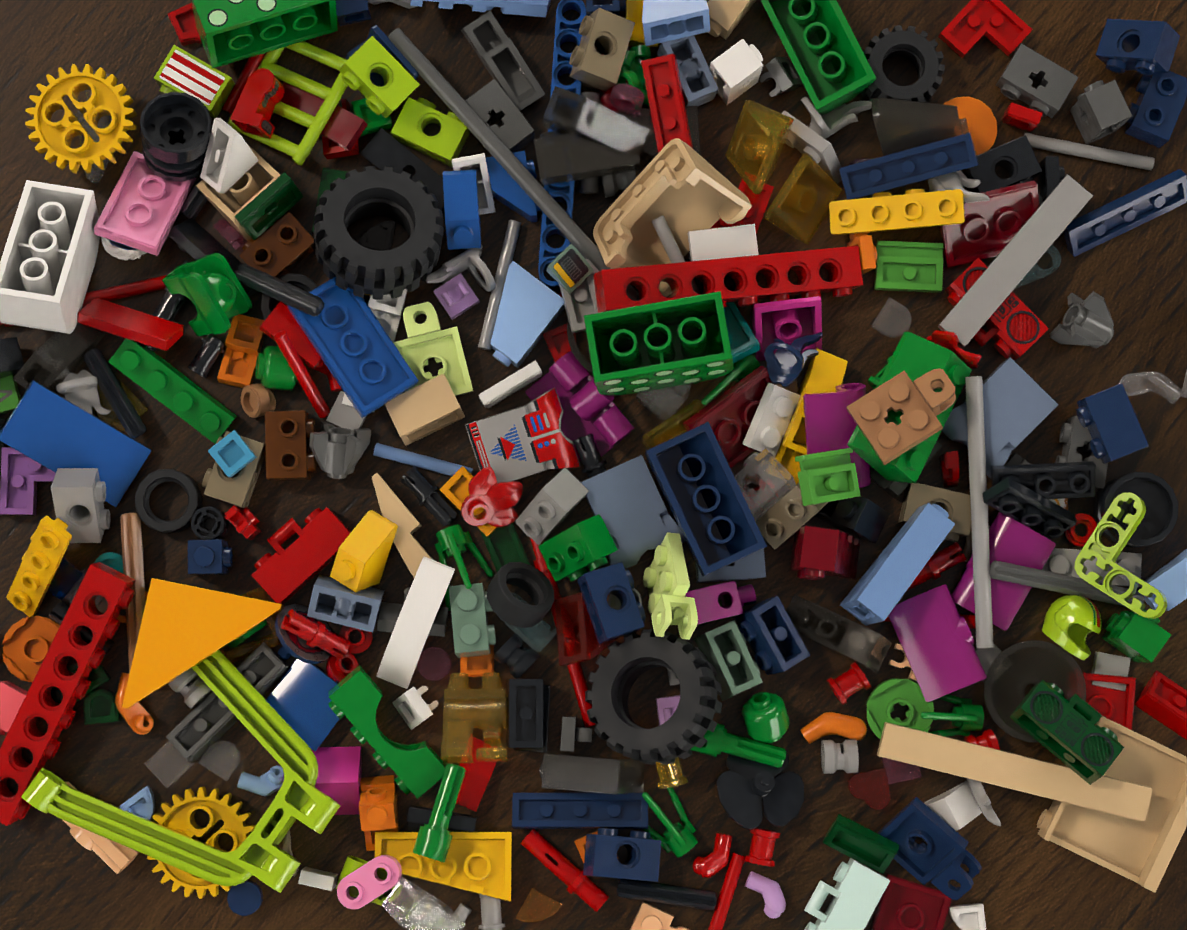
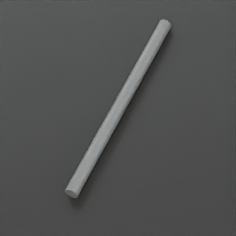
(979, 512)

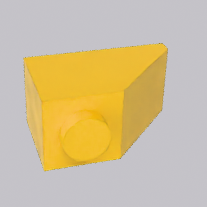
(364, 552)

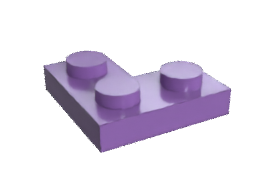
(19, 482)

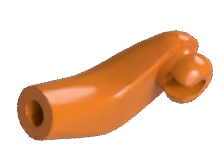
(136, 716)
(834, 724)

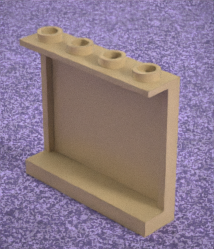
(1121, 843)

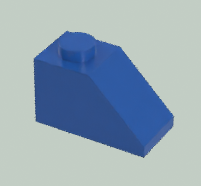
(461, 209)

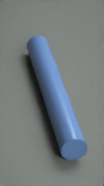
(417, 460)

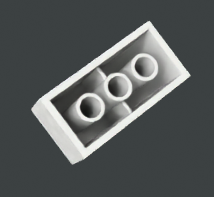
(48, 257)

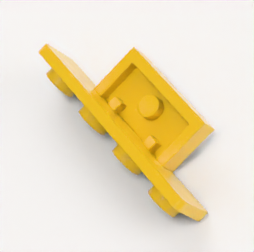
(896, 212)
(39, 565)

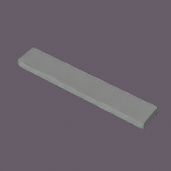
(1016, 260)

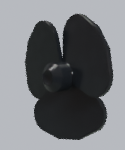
(752, 782)

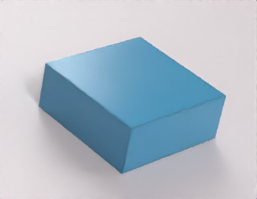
(232, 453)

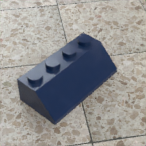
(705, 499)

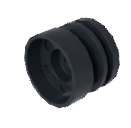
(175, 135)

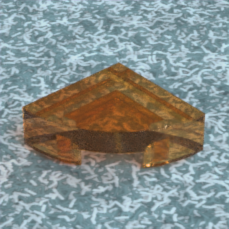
(537, 907)

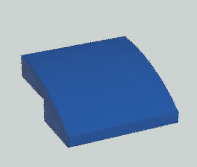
(303, 702)

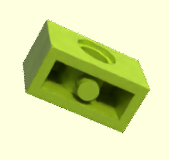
(375, 58)
(441, 147)

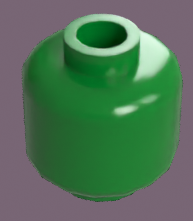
(274, 370)
(765, 717)

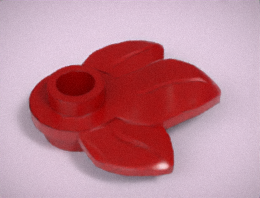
(950, 341)
(494, 497)

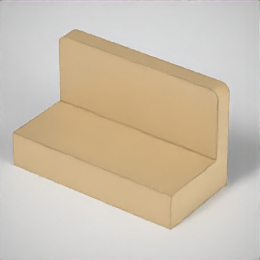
(424, 409)

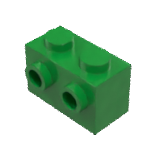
(577, 548)
(1135, 636)

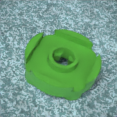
(899, 691)

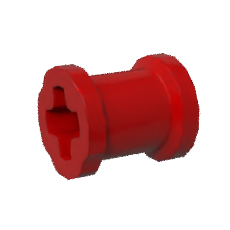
(848, 683)
(762, 847)

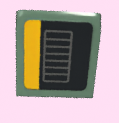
(569, 268)

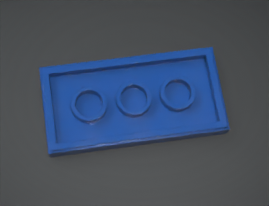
(356, 348)
(69, 437)

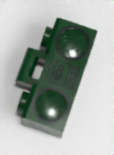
(1068, 730)

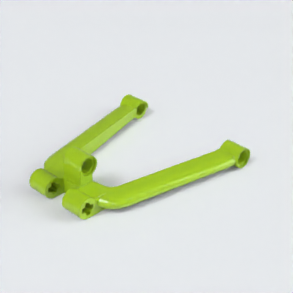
(258, 853)

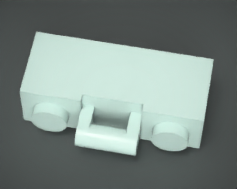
(854, 898)

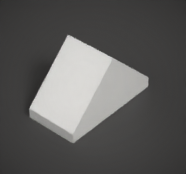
(226, 157)
(478, 163)
(955, 806)

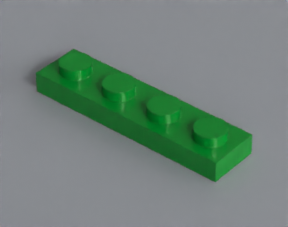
(172, 389)

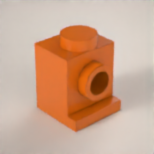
(378, 805)

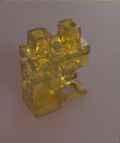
(473, 709)

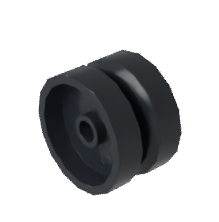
(1159, 502)

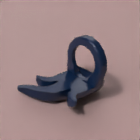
(788, 361)

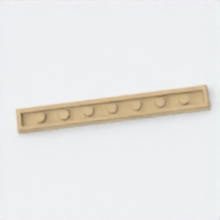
(1013, 771)

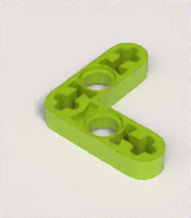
(1107, 556)

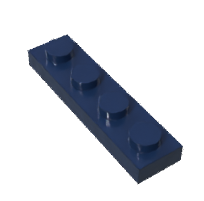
(909, 166)
(1126, 212)
(579, 811)

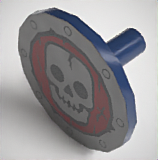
(295, 645)

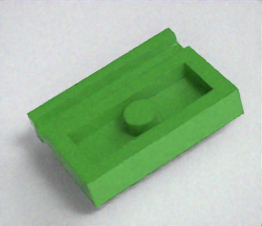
(909, 266)
(827, 477)

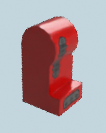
(257, 103)

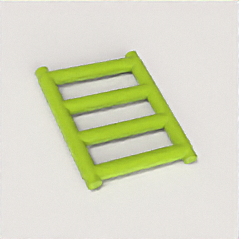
(314, 123)

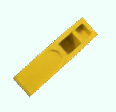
(822, 376)

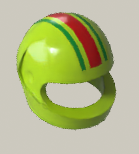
(1070, 622)

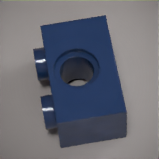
(1137, 46)
(608, 622)
(602, 859)

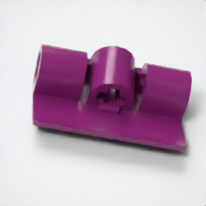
(582, 405)
(831, 426)
(1011, 544)
(937, 643)

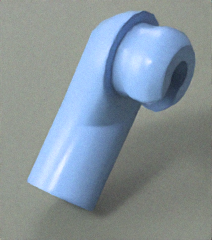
(263, 785)

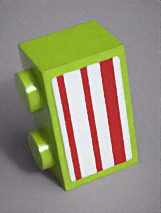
(190, 75)

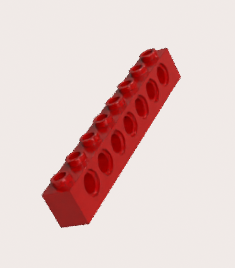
(841, 263)
(53, 672)

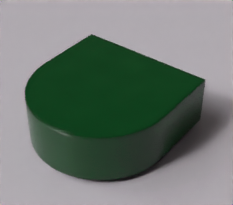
(100, 707)

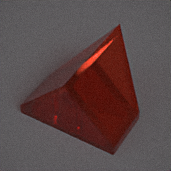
(575, 631)

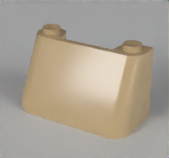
(672, 186)

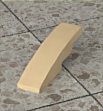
(398, 513)

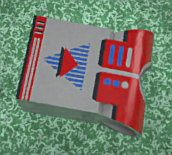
(523, 440)

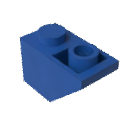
(508, 191)

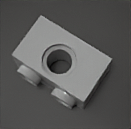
(80, 503)
(551, 506)

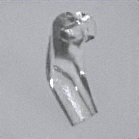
(1151, 382)

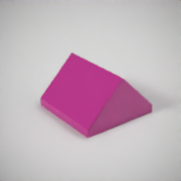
(786, 322)
(340, 776)

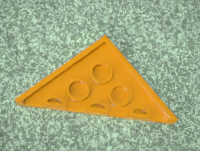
(183, 629)

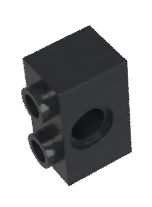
(1014, 156)

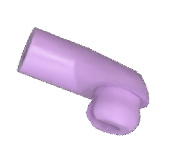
(771, 891)

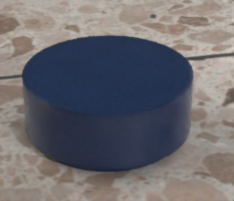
(245, 898)

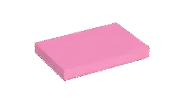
(142, 207)

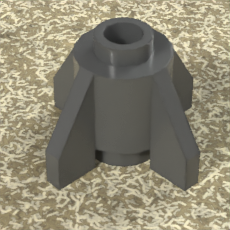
(1085, 322)
(338, 448)

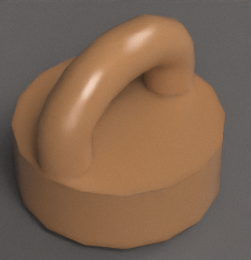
(257, 400)

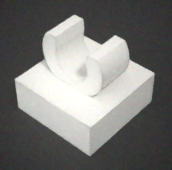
(413, 707)

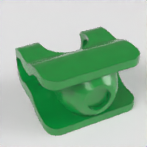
(212, 290)

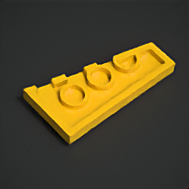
(473, 862)

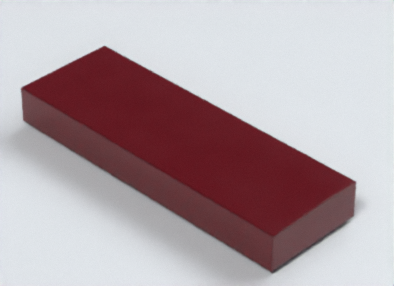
(342, 127)

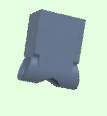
(1011, 412)
(630, 510)

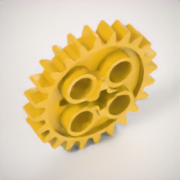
(57, 136)
(181, 819)

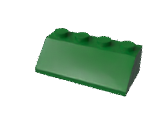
(821, 50)
(916, 358)

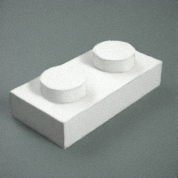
(771, 419)

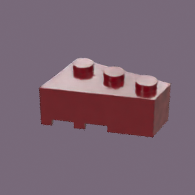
(823, 553)

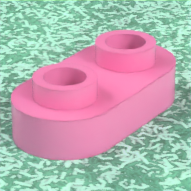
(368, 882)

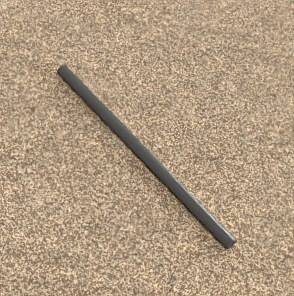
(501, 153)

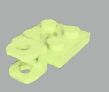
(429, 342)
(667, 586)

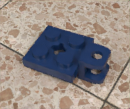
(941, 856)

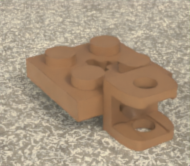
(915, 401)

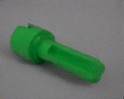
(732, 744)
(434, 838)

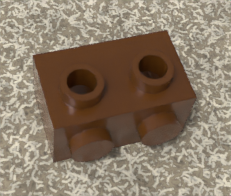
(279, 248)
(288, 445)

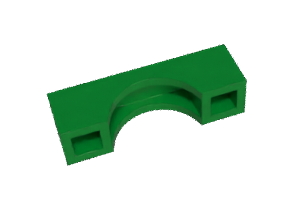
(414, 764)

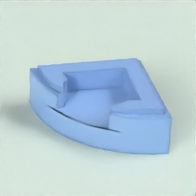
(141, 803)

